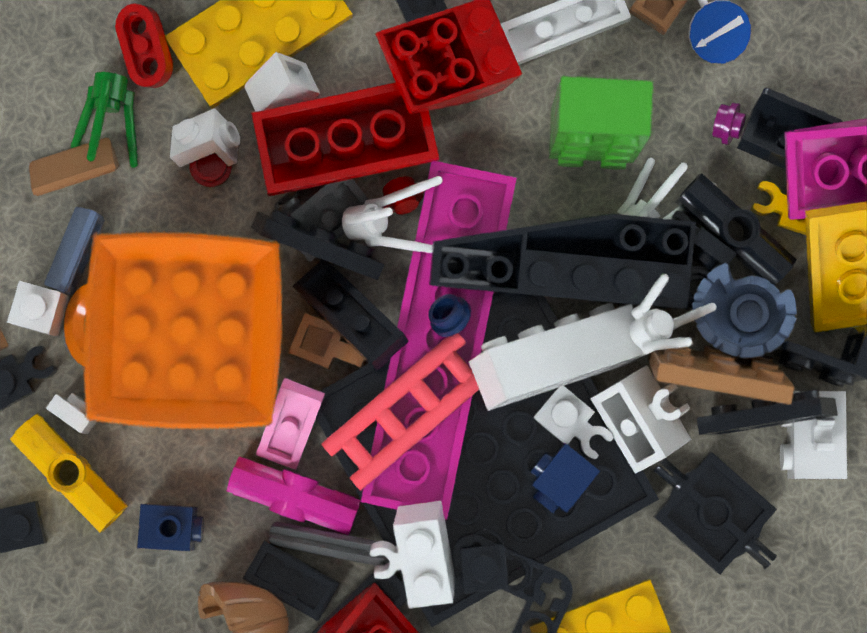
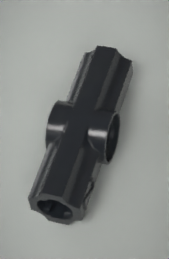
(715, 211)

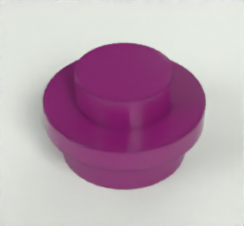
(728, 123)

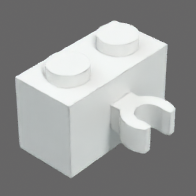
(642, 418)
(817, 446)
(421, 554)

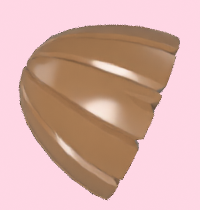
(244, 607)

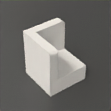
(281, 83)

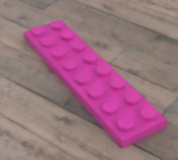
(461, 206)

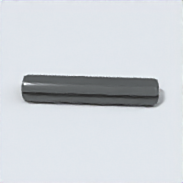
(324, 543)

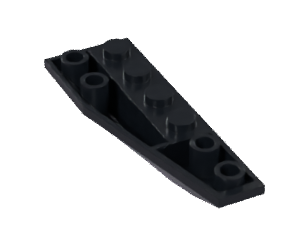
(576, 259)

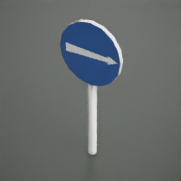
(719, 31)

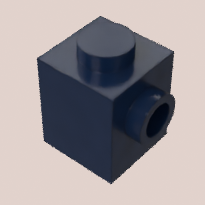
(562, 478)
(169, 527)

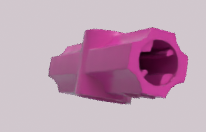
(293, 495)

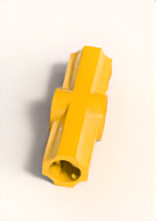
(49, 452)

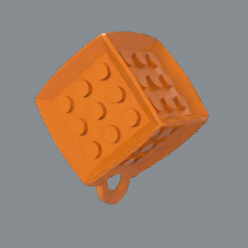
(179, 330)

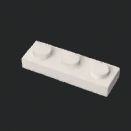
(561, 25)

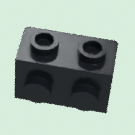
(771, 118)

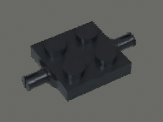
(715, 513)

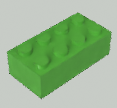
(600, 121)

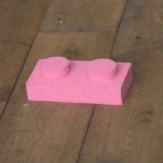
(292, 423)

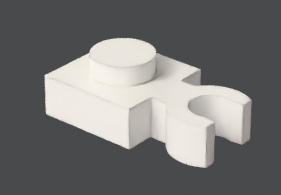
(567, 418)

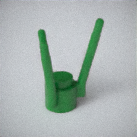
(107, 95)

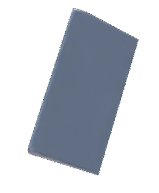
(74, 251)

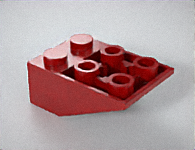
(449, 57)

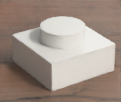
(72, 412)

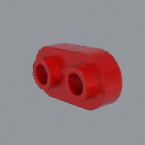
(144, 48)

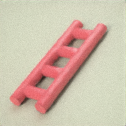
(379, 410)

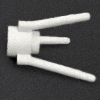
(648, 209)
(371, 219)
(654, 327)

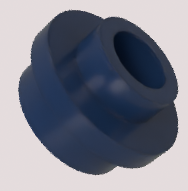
(449, 315)

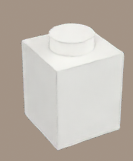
(38, 308)

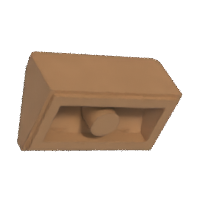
(71, 167)

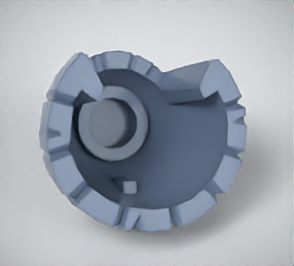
(748, 314)

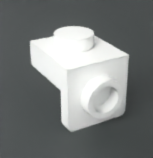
(204, 136)

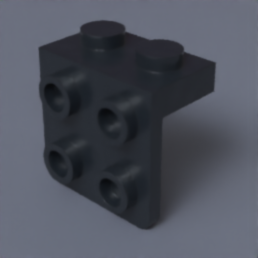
(846, 370)

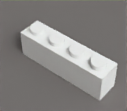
(554, 356)

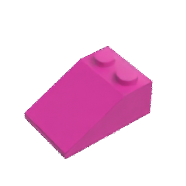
(826, 166)

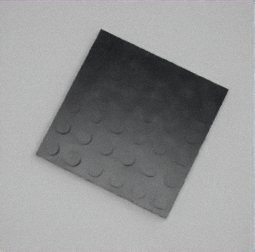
(495, 462)

